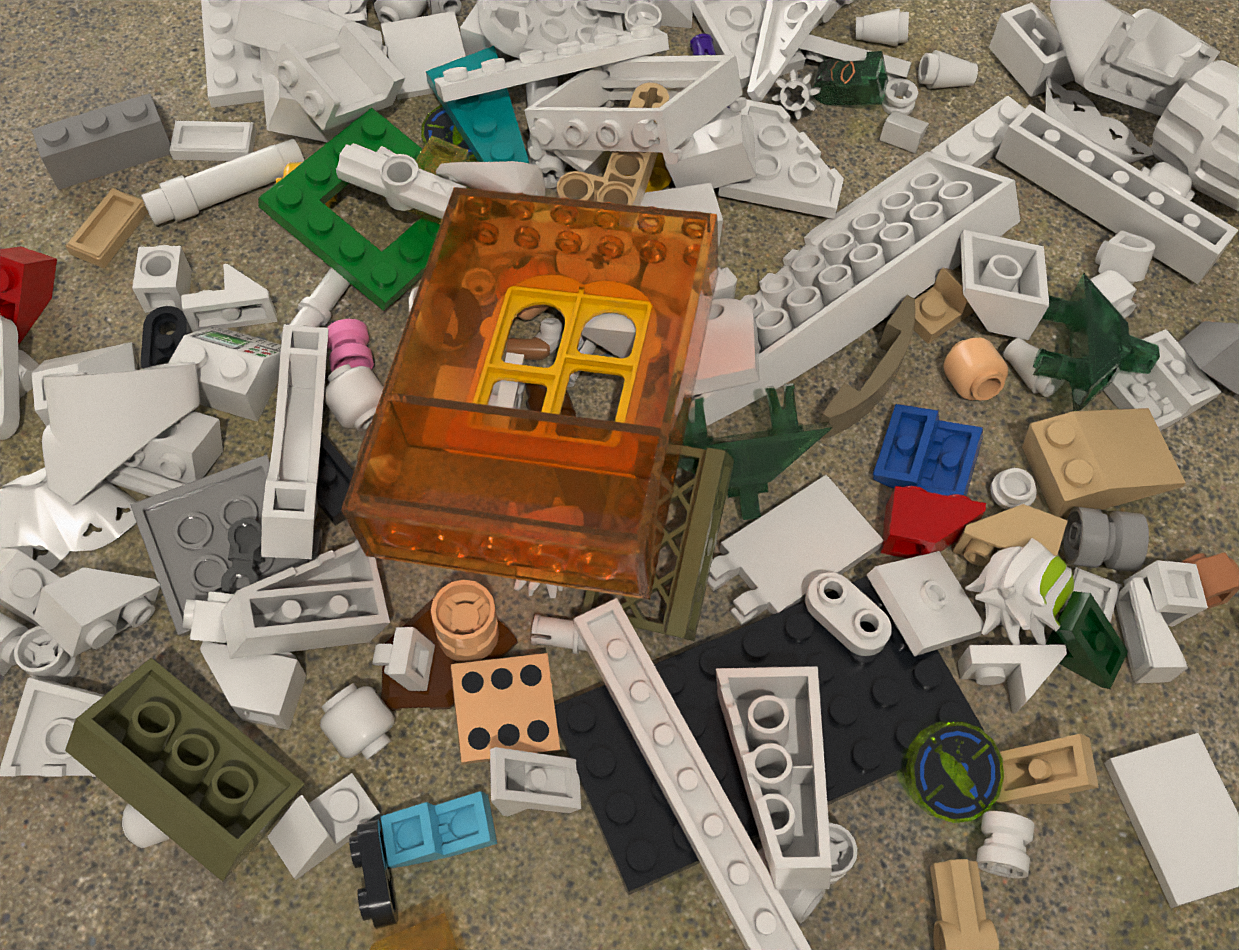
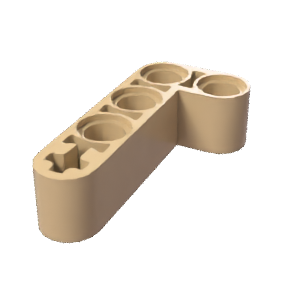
(615, 186)

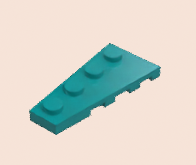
(484, 119)

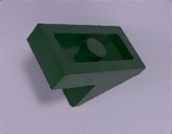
(1089, 640)

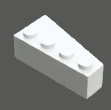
(780, 755)

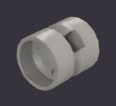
(1112, 539)

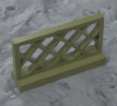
(695, 551)

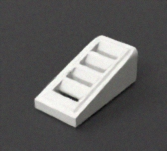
(1149, 642)

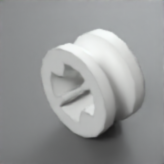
(902, 88)

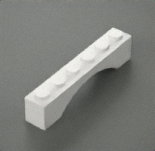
(295, 454)

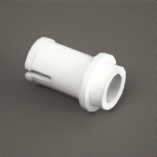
(556, 633)

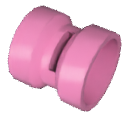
(349, 344)

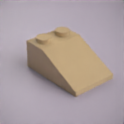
(1099, 459)

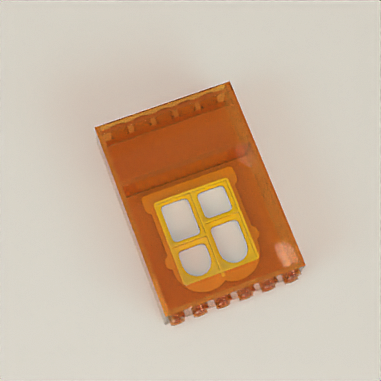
(528, 488)

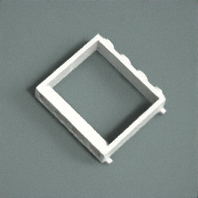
(582, 118)

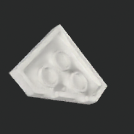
(786, 167)

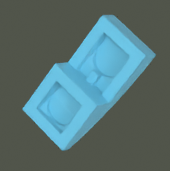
(438, 831)

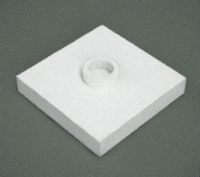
(926, 602)

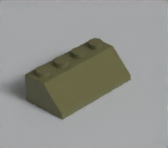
(183, 767)

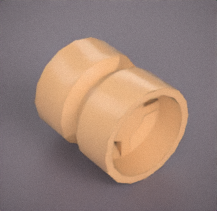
(466, 610)

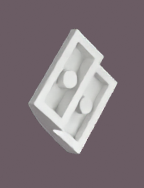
(421, 45)
(1170, 389)

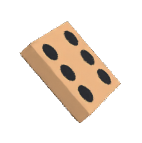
(504, 706)

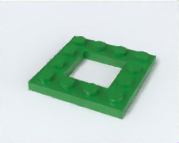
(300, 208)

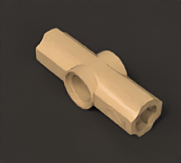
(960, 908)

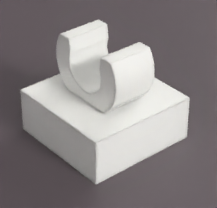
(407, 659)

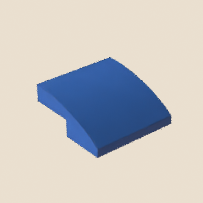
(927, 452)

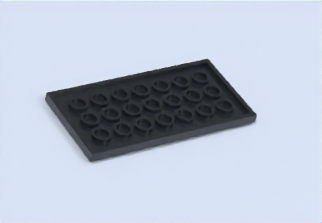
(867, 716)

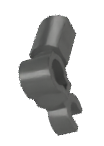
(245, 551)

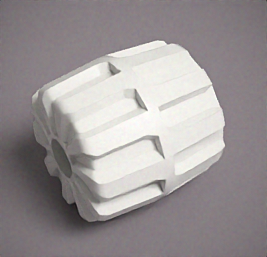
(1202, 132)

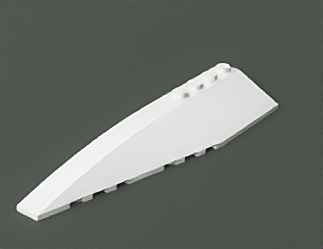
(864, 266)

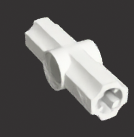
(395, 179)

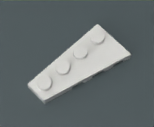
(43, 730)

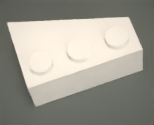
(308, 606)

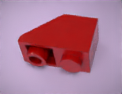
(25, 286)
(925, 521)

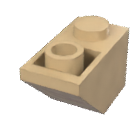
(1009, 529)

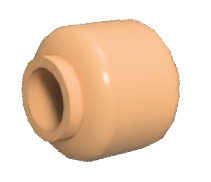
(976, 369)

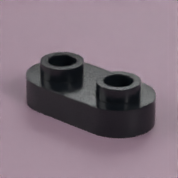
(156, 344)
(378, 896)

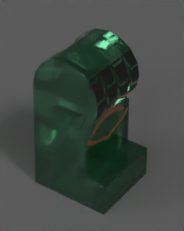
(852, 81)

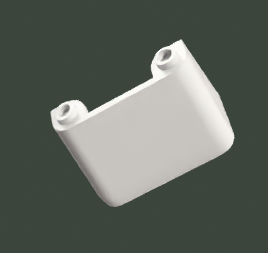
(1128, 56)

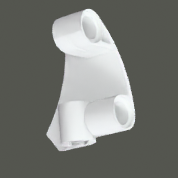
(108, 419)

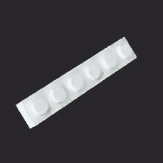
(537, 66)

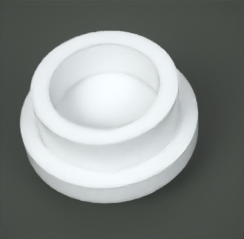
(1013, 488)

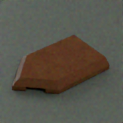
(439, 689)

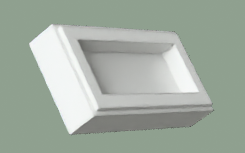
(212, 140)

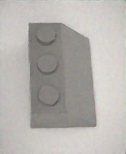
(102, 141)

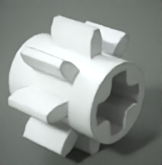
(807, 93)

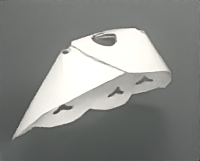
(1091, 124)
(496, 176)
(42, 520)

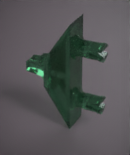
(1097, 344)
(756, 455)

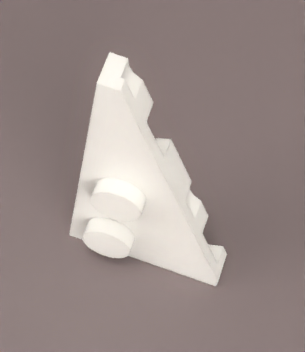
(782, 33)

